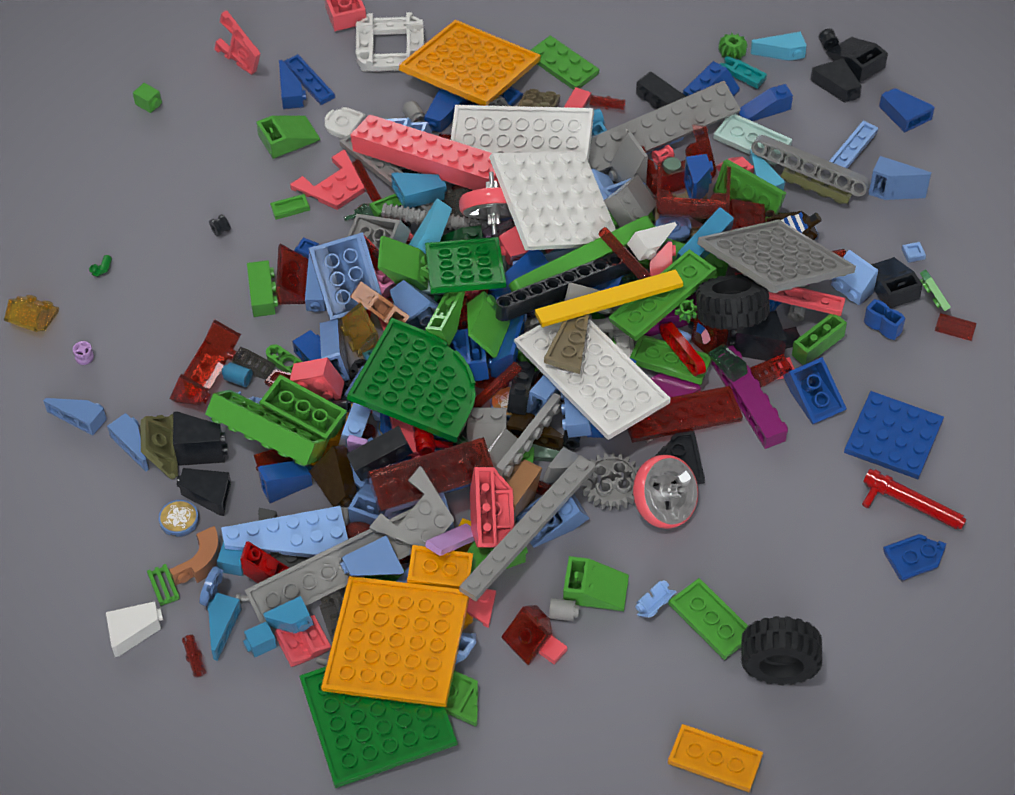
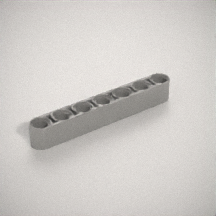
(818, 163)

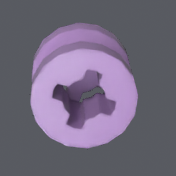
(83, 348)

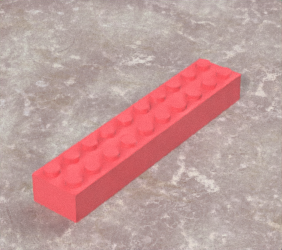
(423, 152)

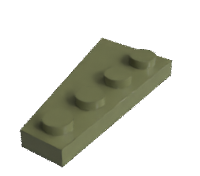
(812, 184)

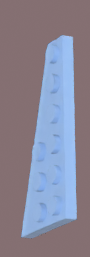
(291, 535)

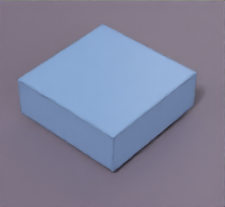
(913, 252)

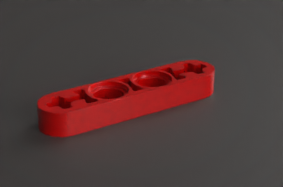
(682, 349)

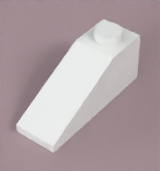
(648, 241)

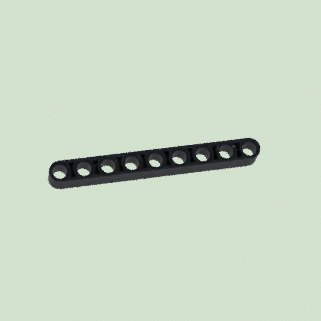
(555, 287)

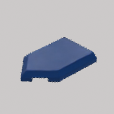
(914, 555)

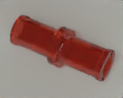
(607, 102)
(193, 655)

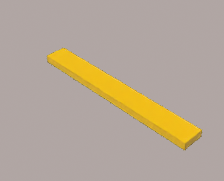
(608, 298)

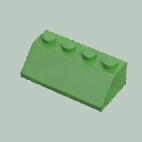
(304, 408)

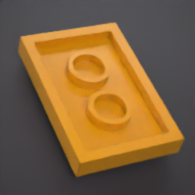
(440, 571)

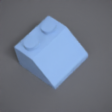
(858, 285)

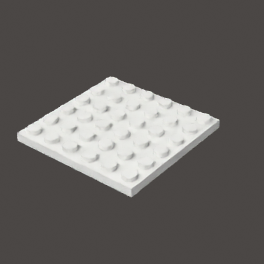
(552, 198)

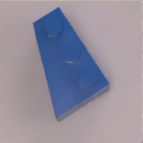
(472, 353)

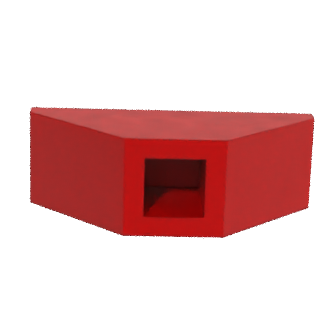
(259, 564)

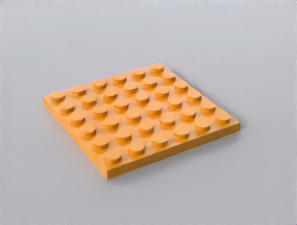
(470, 63)
(396, 641)

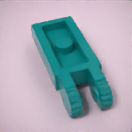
(744, 72)

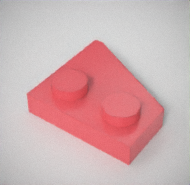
(483, 607)

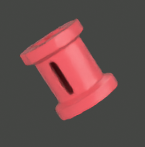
(667, 151)

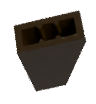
(335, 476)

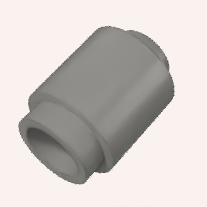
(413, 112)

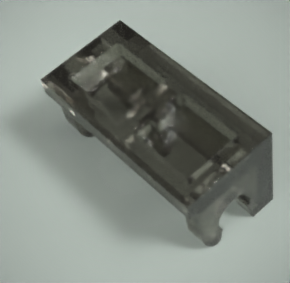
(331, 611)

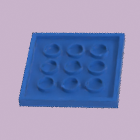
(894, 435)

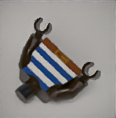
(798, 221)

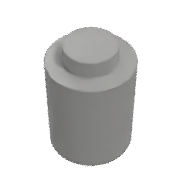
(563, 609)

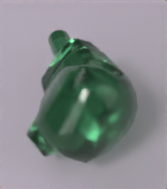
(363, 209)

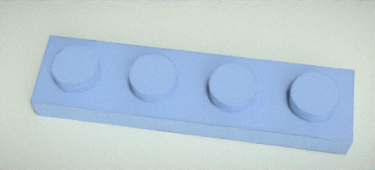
(854, 144)

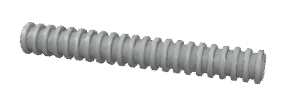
(418, 216)

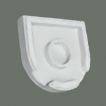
(343, 121)

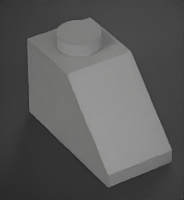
(559, 465)

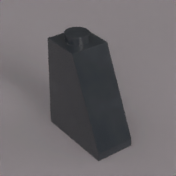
(837, 80)
(205, 488)

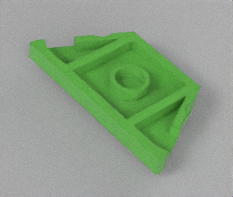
(463, 699)

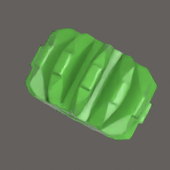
(732, 46)

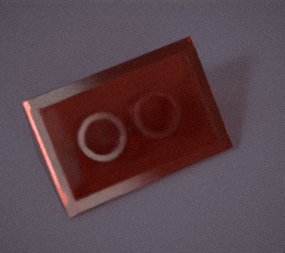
(291, 276)

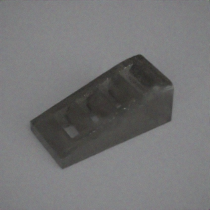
(244, 355)

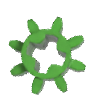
(686, 304)

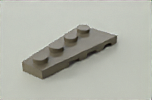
(568, 345)

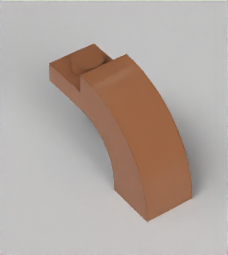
(378, 304)
(202, 562)

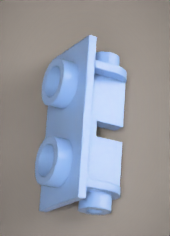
(649, 605)

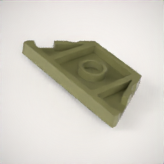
(158, 443)

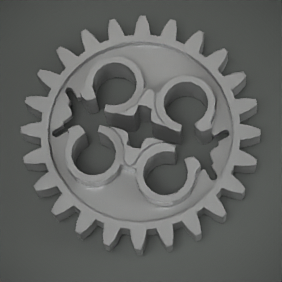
(611, 482)

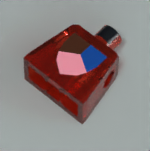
(706, 337)

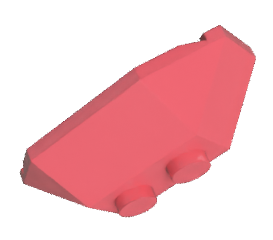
(490, 507)

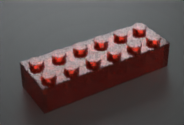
(444, 468)

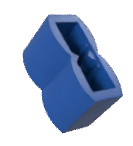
(886, 320)

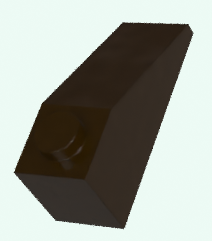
(549, 438)

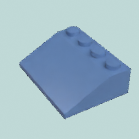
(340, 269)

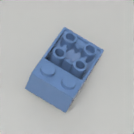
(898, 180)
(363, 506)
(565, 520)

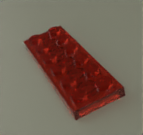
(689, 413)

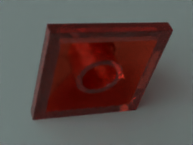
(528, 632)

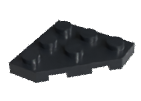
(685, 447)

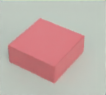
(553, 650)

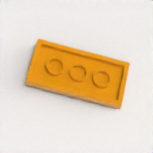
(715, 758)

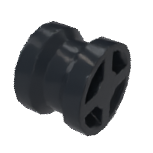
(828, 38)
(219, 225)

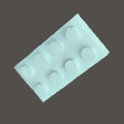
(741, 134)

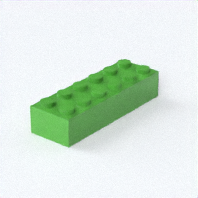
(266, 427)

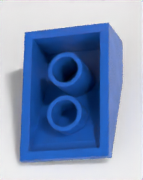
(815, 390)

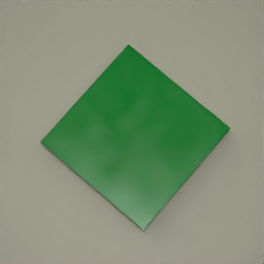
(465, 265)

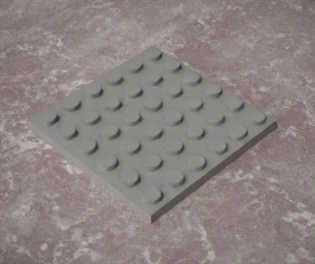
(776, 255)

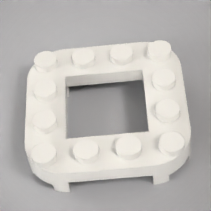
(378, 26)

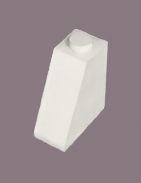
(132, 626)

